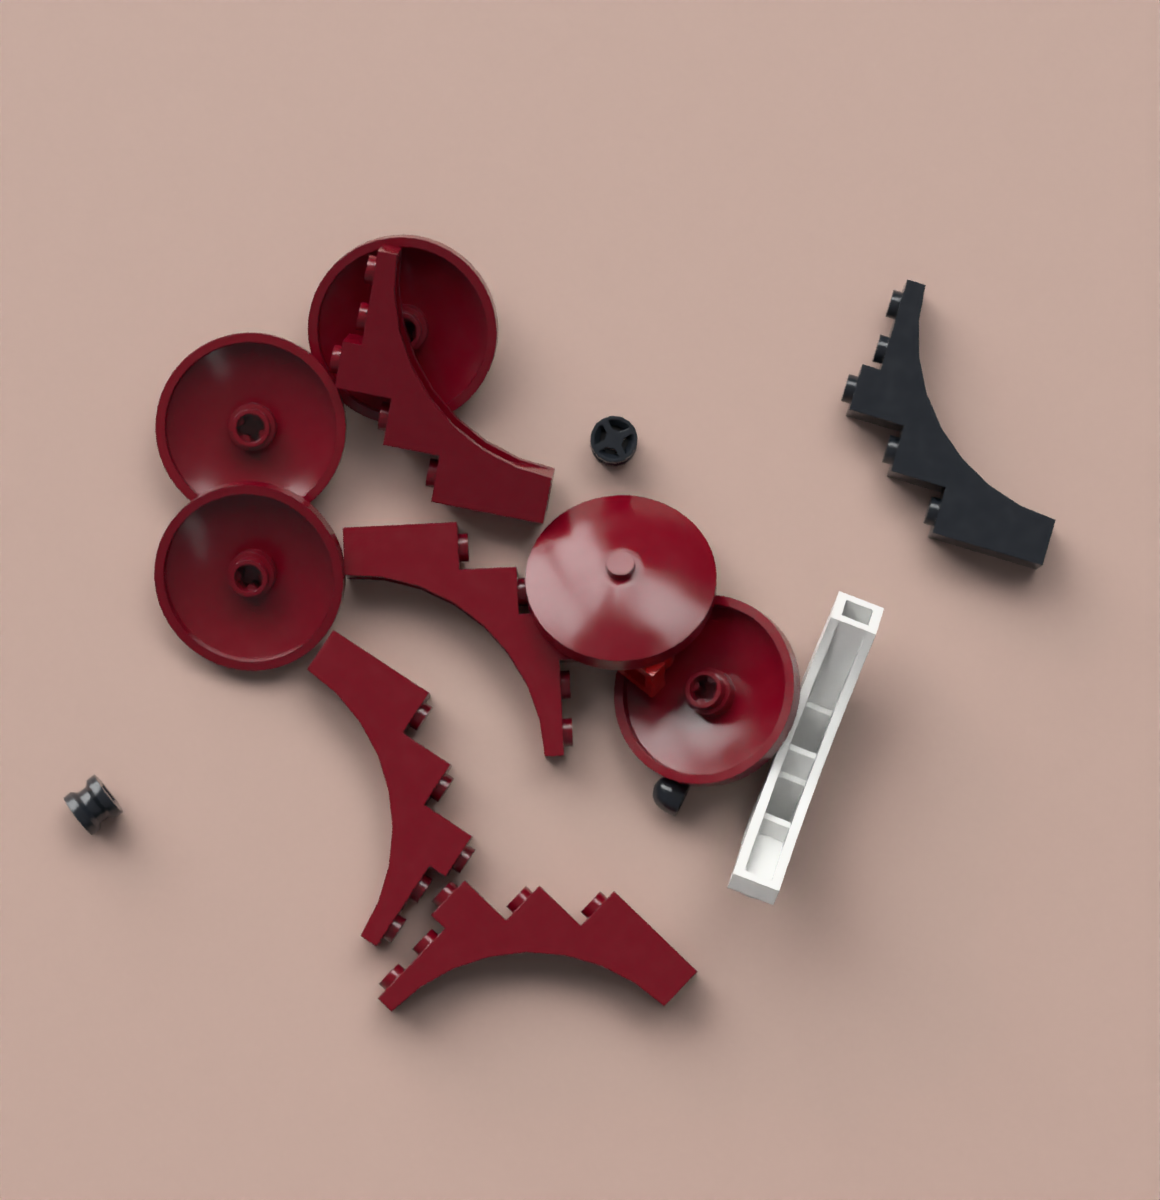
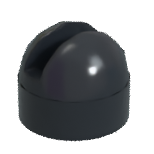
(669, 795)

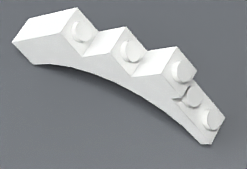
(800, 759)

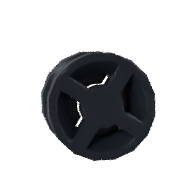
(610, 433)
(93, 804)

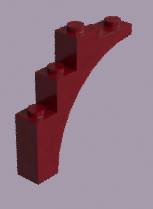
(383, 364)
(430, 560)
(420, 837)
(475, 930)

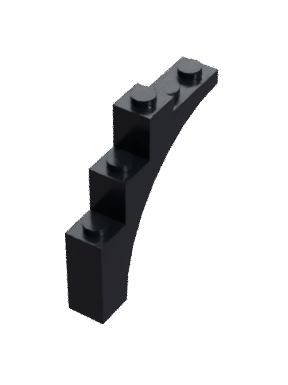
(896, 398)

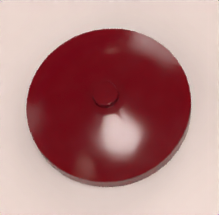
(443, 308)
(251, 413)
(250, 575)
(621, 582)
(721, 704)

